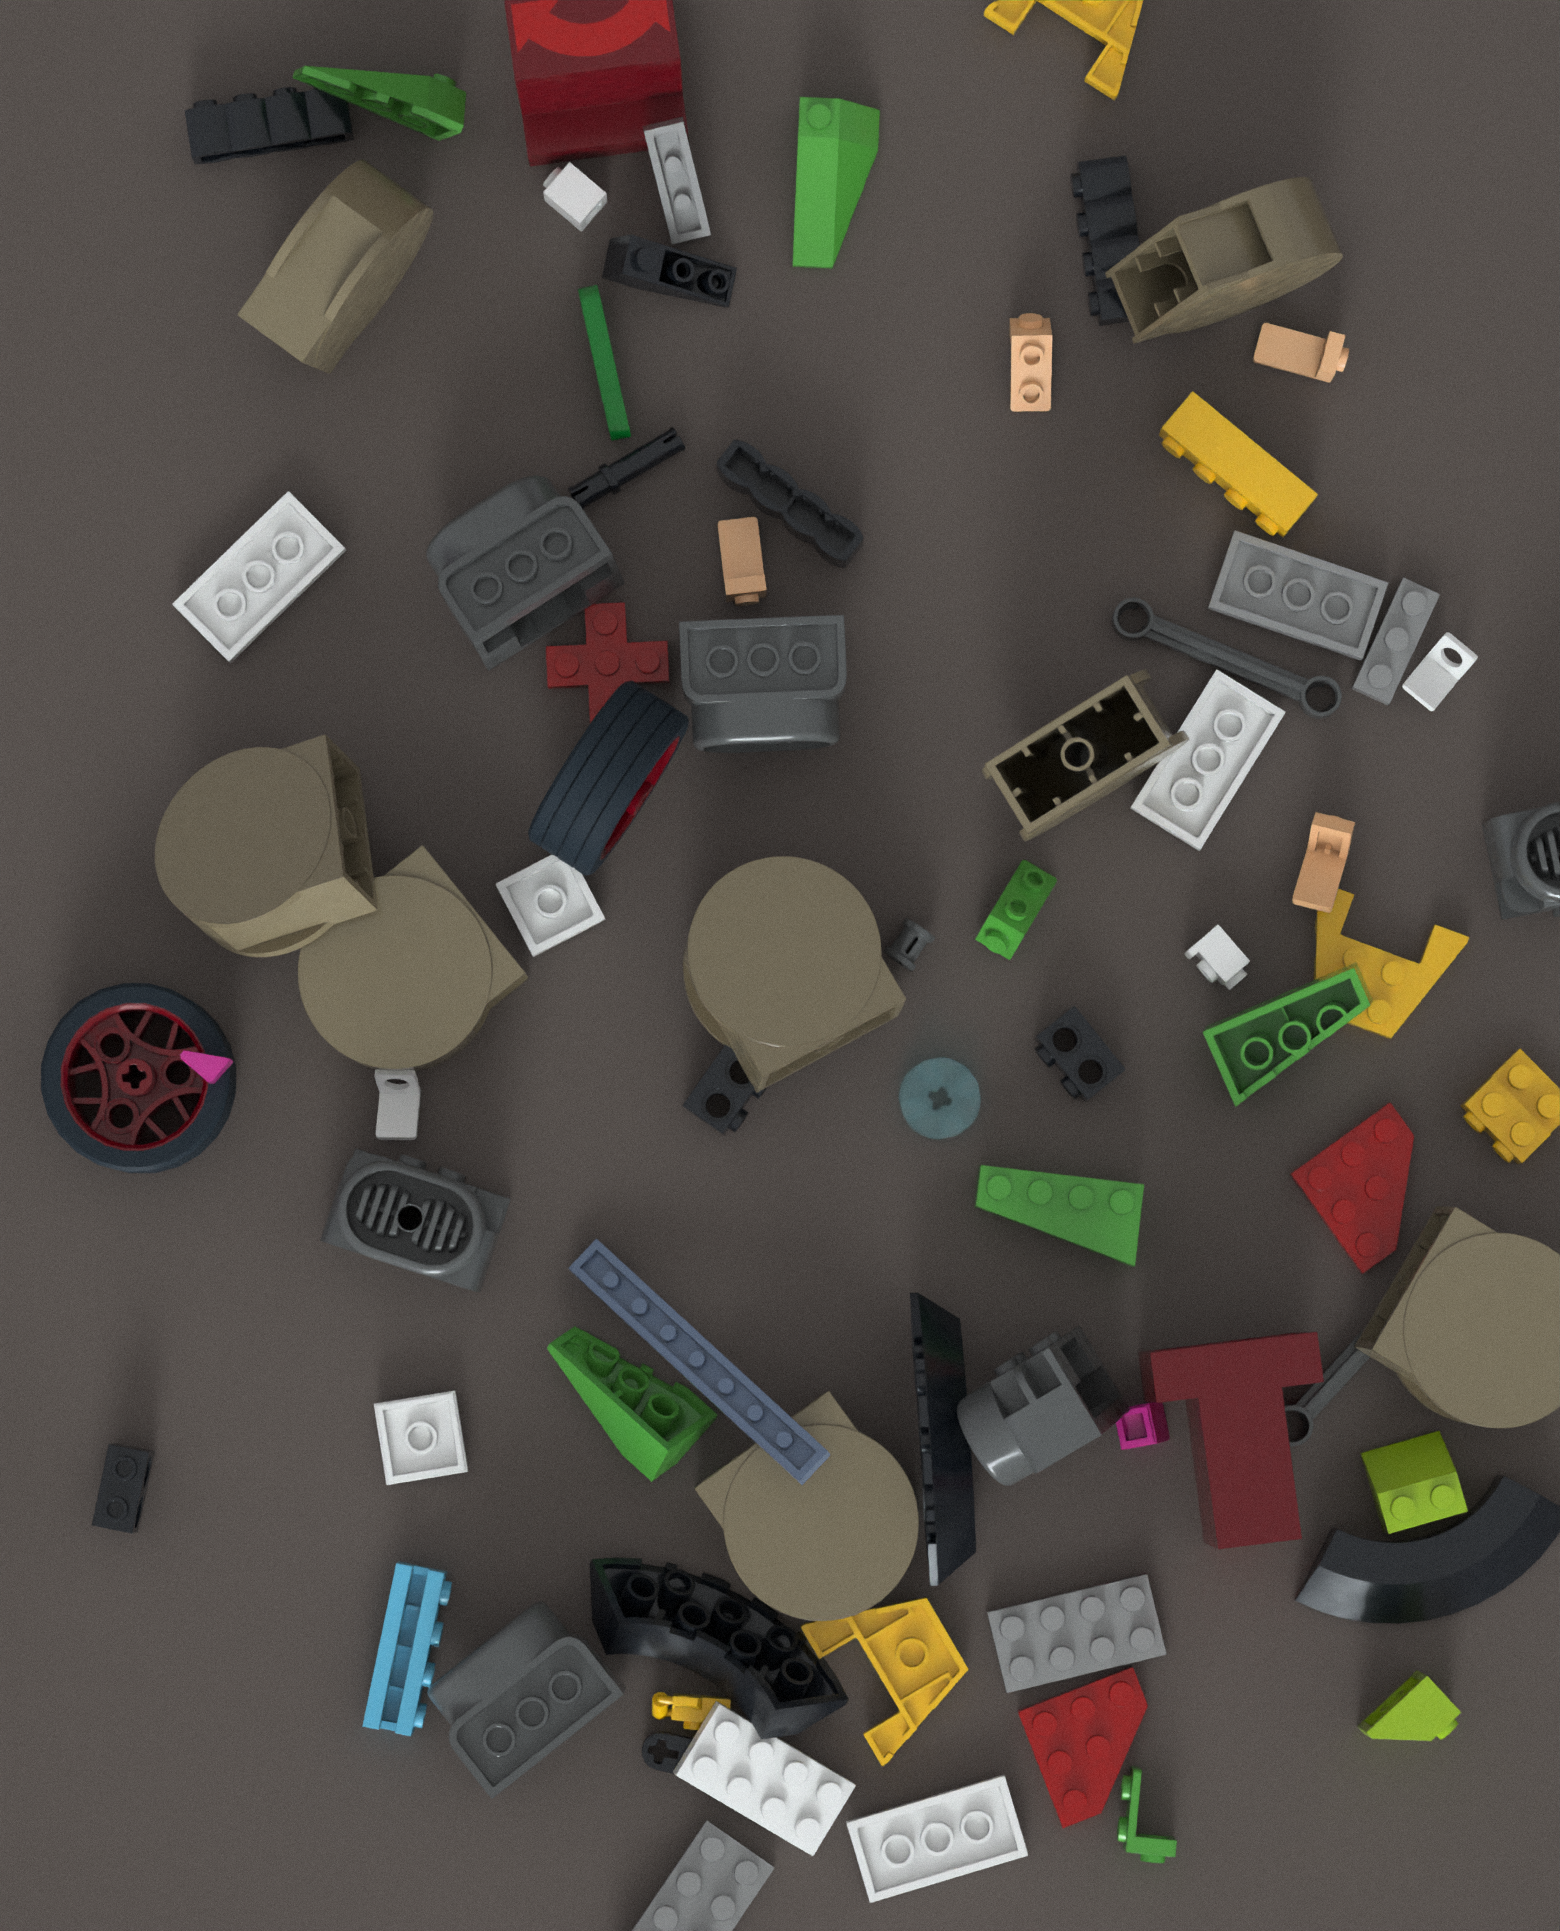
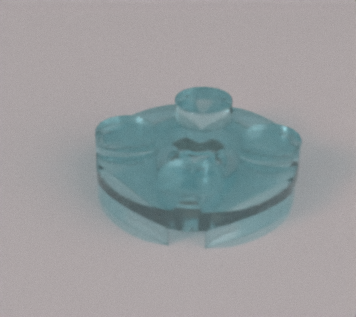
(960, 1087)

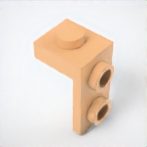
(1301, 352)
(1030, 363)
(742, 561)
(1323, 862)

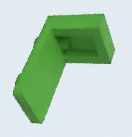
(1016, 909)
(1151, 1847)

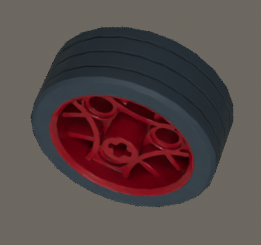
(608, 777)
(88, 1027)

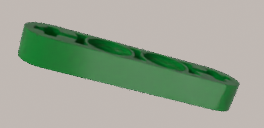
(604, 362)

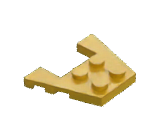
(1105, 20)
(1392, 981)
(910, 1657)

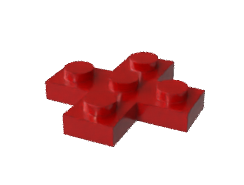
(606, 658)

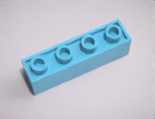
(405, 1649)

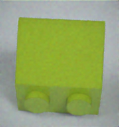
(1413, 1482)
(1412, 1712)

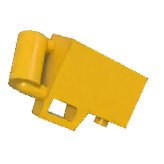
(685, 1707)

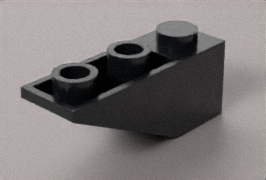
(668, 271)

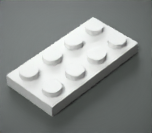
(259, 577)
(1202, 776)
(764, 1779)
(937, 1838)

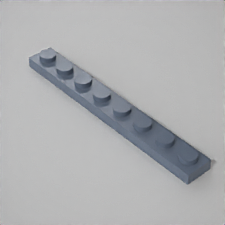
(699, 1362)

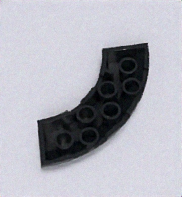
(943, 1447)
(1435, 1571)
(717, 1636)

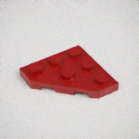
(1362, 1186)
(1084, 1741)

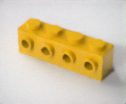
(1237, 465)

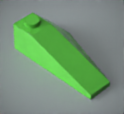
(415, 101)
(833, 163)
(639, 1412)

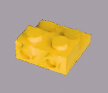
(1515, 1108)

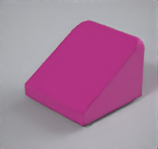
(207, 1066)
(1143, 1426)

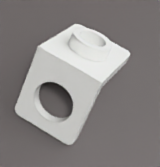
(1438, 674)
(397, 1105)

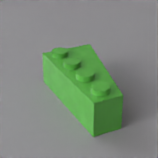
(1277, 1032)
(1075, 1209)

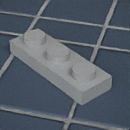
(677, 180)
(1395, 641)

